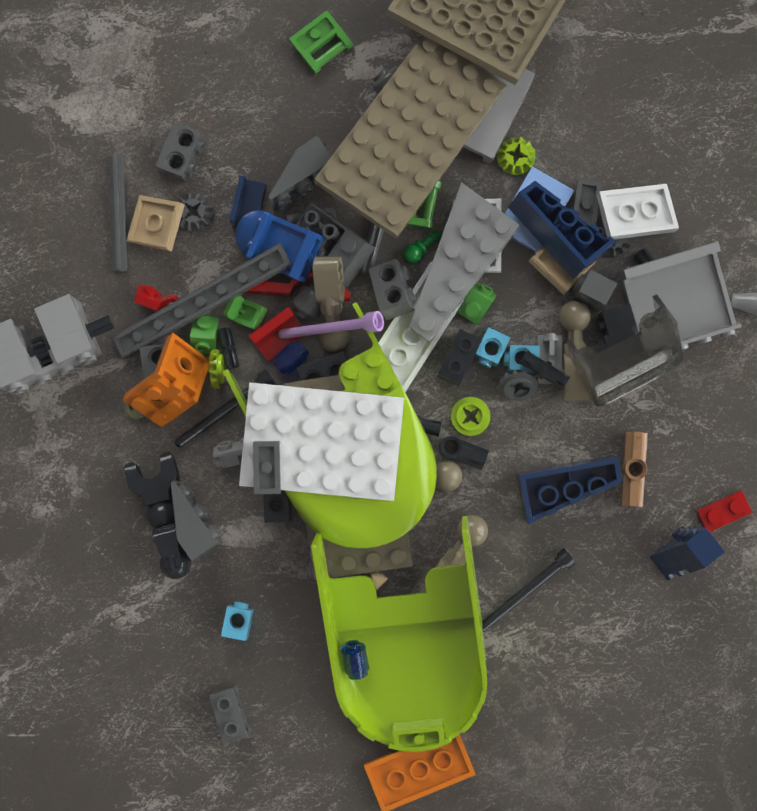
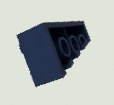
(560, 229)
(558, 486)

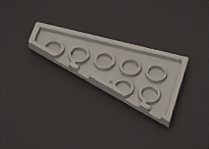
(467, 248)

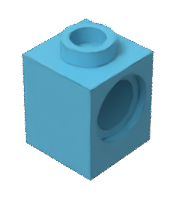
(496, 338)
(509, 357)
(229, 629)

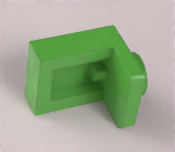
(477, 303)
(245, 312)
(204, 334)

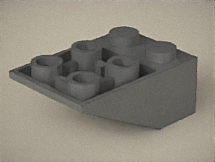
(299, 174)
(337, 241)
(192, 527)

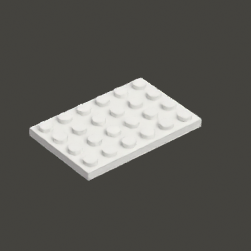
(326, 439)

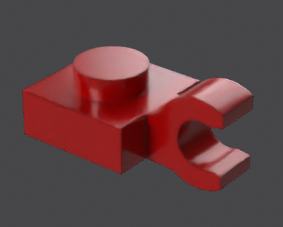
(151, 298)

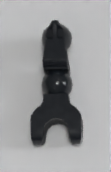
(158, 497)

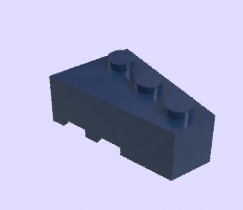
(689, 549)

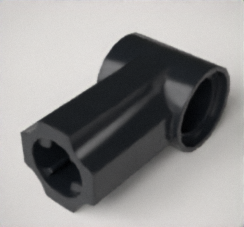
(465, 452)

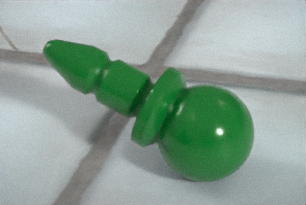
(413, 252)

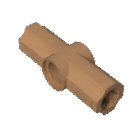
(634, 452)

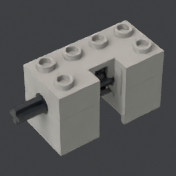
(67, 344)

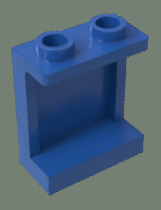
(298, 243)

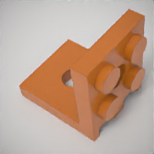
(170, 383)

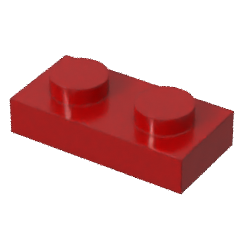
(724, 511)

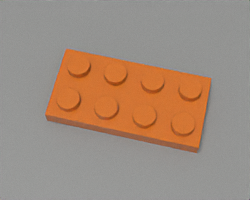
(412, 775)

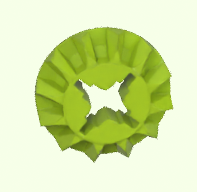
(506, 160)
(216, 369)
(482, 416)

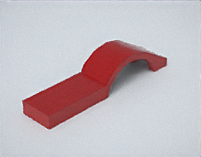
(285, 289)

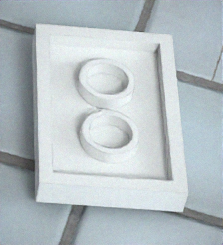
(637, 211)

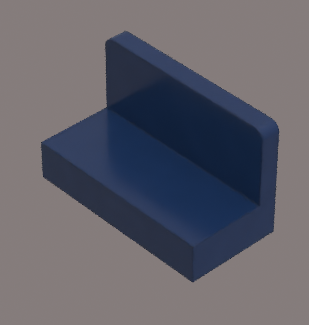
(247, 198)

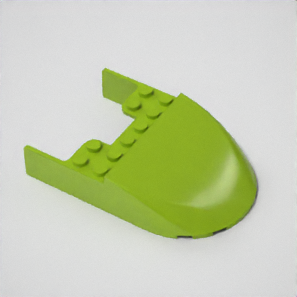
(367, 521)
(420, 649)

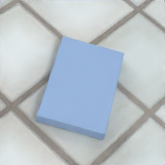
(563, 192)

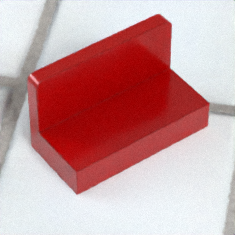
(267, 337)

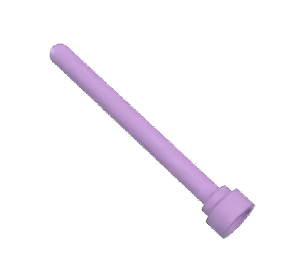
(371, 321)

